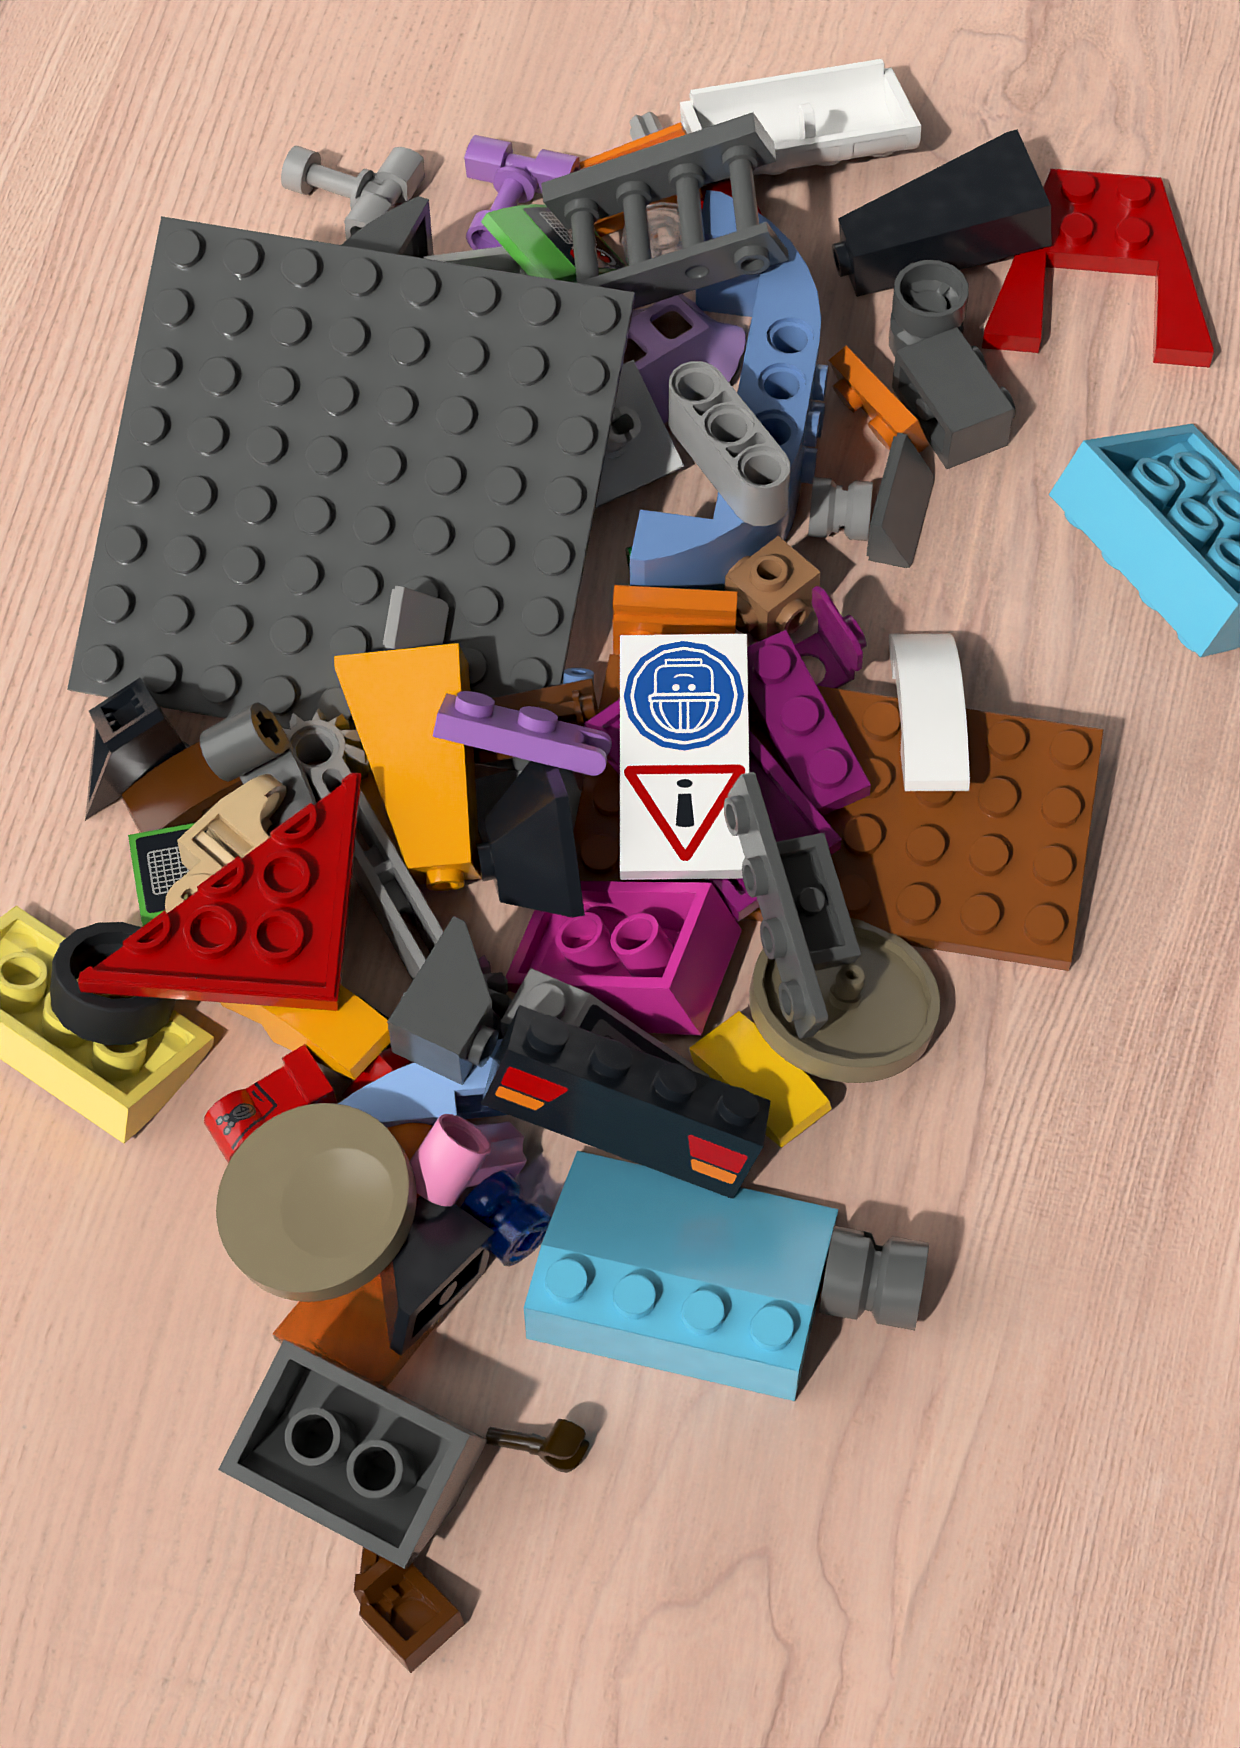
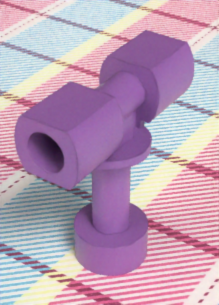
(513, 177)

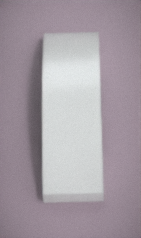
(931, 712)

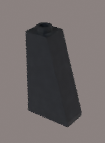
(958, 213)

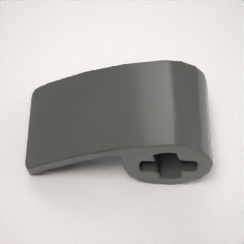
(256, 745)

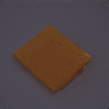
(349, 1332)

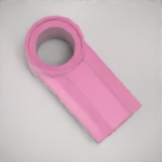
(463, 1156)

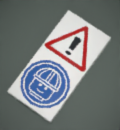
(681, 754)

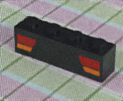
(626, 1102)

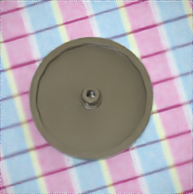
(876, 1009)
(316, 1202)

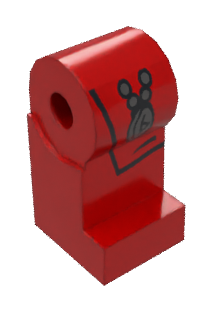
(245, 1110)

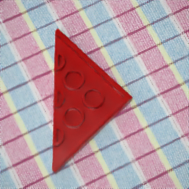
(258, 927)

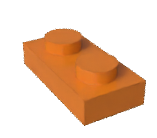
(861, 388)

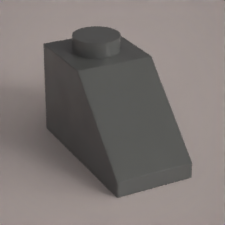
(446, 1010)

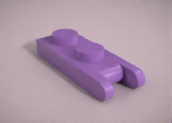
(523, 734)

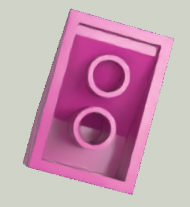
(639, 949)

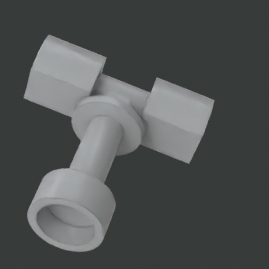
(369, 192)

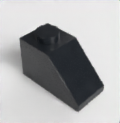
(432, 1270)

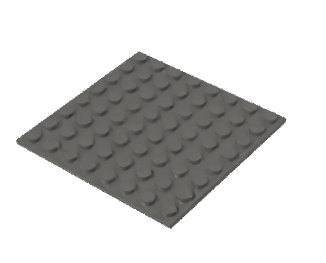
(339, 431)

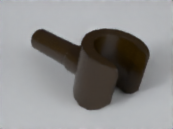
(560, 1450)

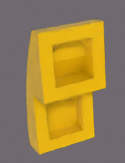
(743, 1059)

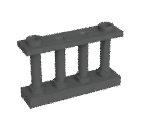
(660, 172)

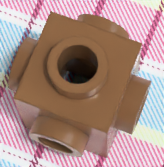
(772, 590)

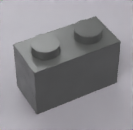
(953, 397)

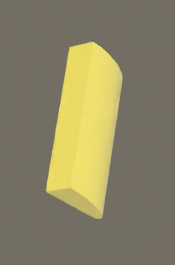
(106, 1084)

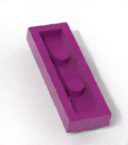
(802, 726)

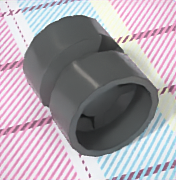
(926, 302)
(874, 1278)

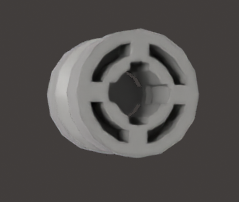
(840, 508)

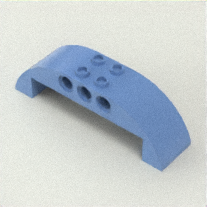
(780, 388)

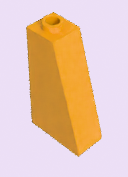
(421, 778)

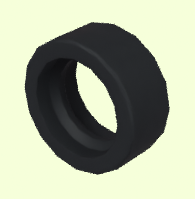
(95, 1016)

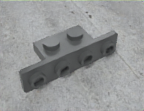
(800, 904)

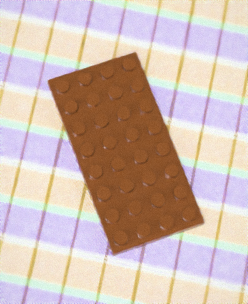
(940, 869)

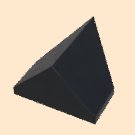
(127, 743)

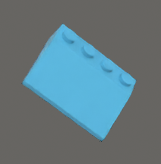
(1168, 521)
(680, 1276)

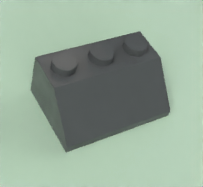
(352, 1454)

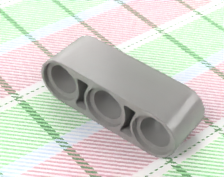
(728, 443)

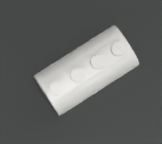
(815, 114)

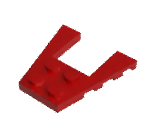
(1106, 227)

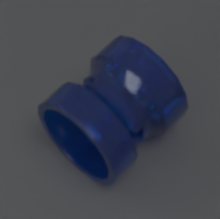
(516, 1222)

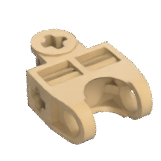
(233, 830)

